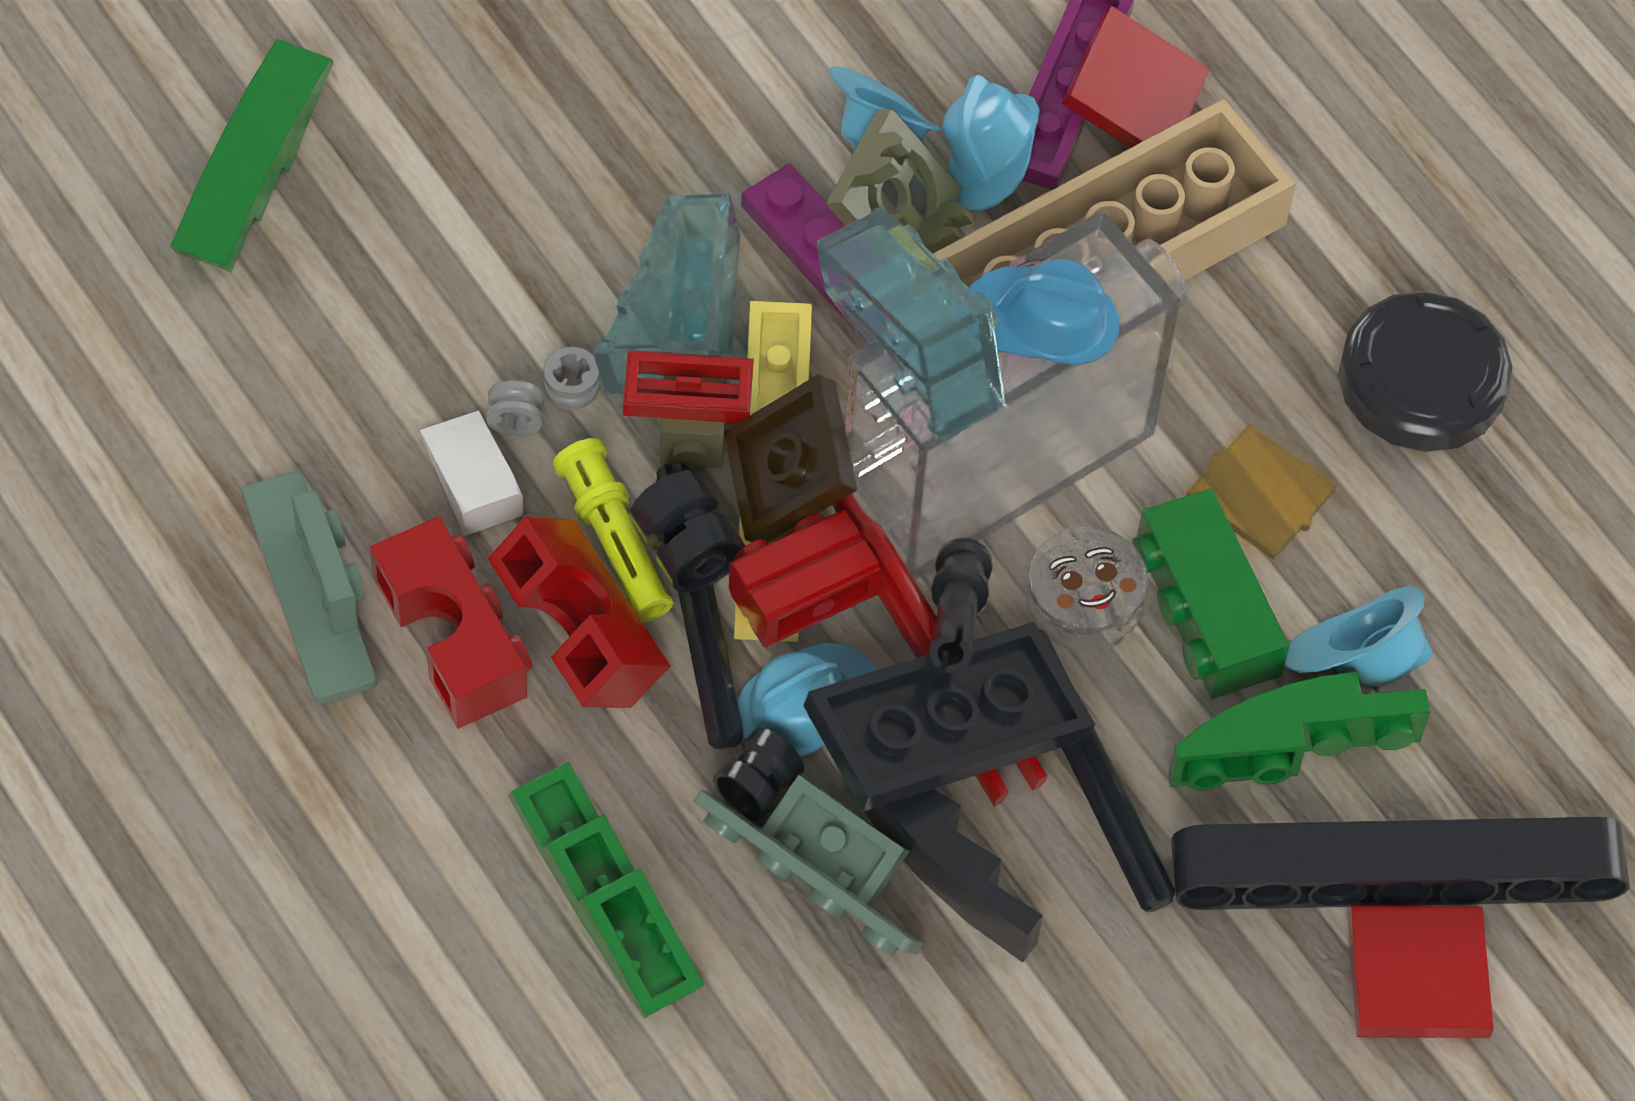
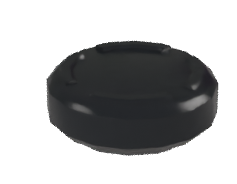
(1425, 371)

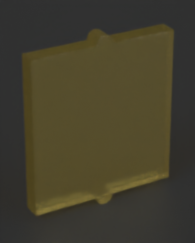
(1264, 491)

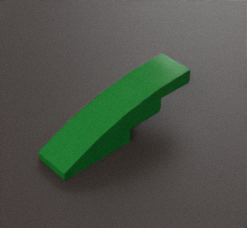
(251, 154)
(606, 890)

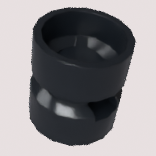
(684, 526)

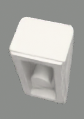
(473, 473)

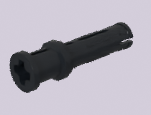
(959, 593)

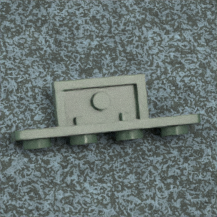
(312, 584)
(827, 848)

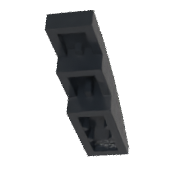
(958, 869)

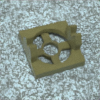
(874, 163)

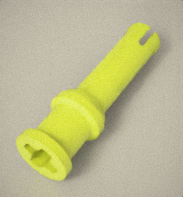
(603, 505)

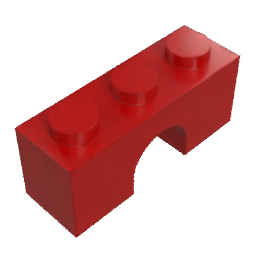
(431, 576)
(608, 650)

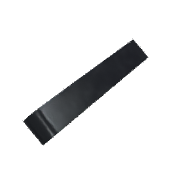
(1399, 863)

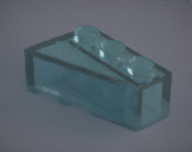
(681, 291)
(920, 315)

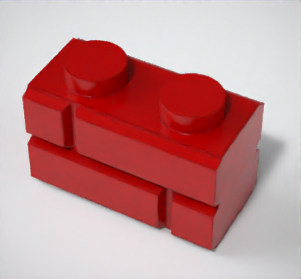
(803, 576)

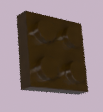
(790, 460)

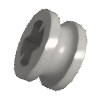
(558, 391)
(515, 408)

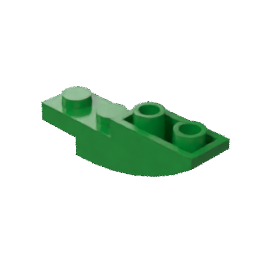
(1273, 730)

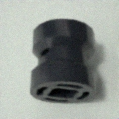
(758, 773)

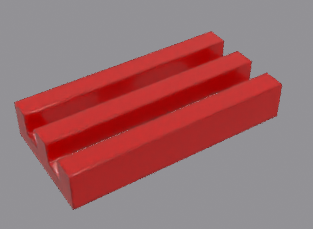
(687, 396)

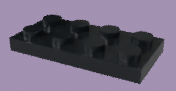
(930, 727)

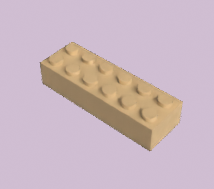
(1191, 189)

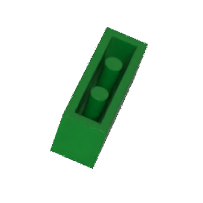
(1210, 594)

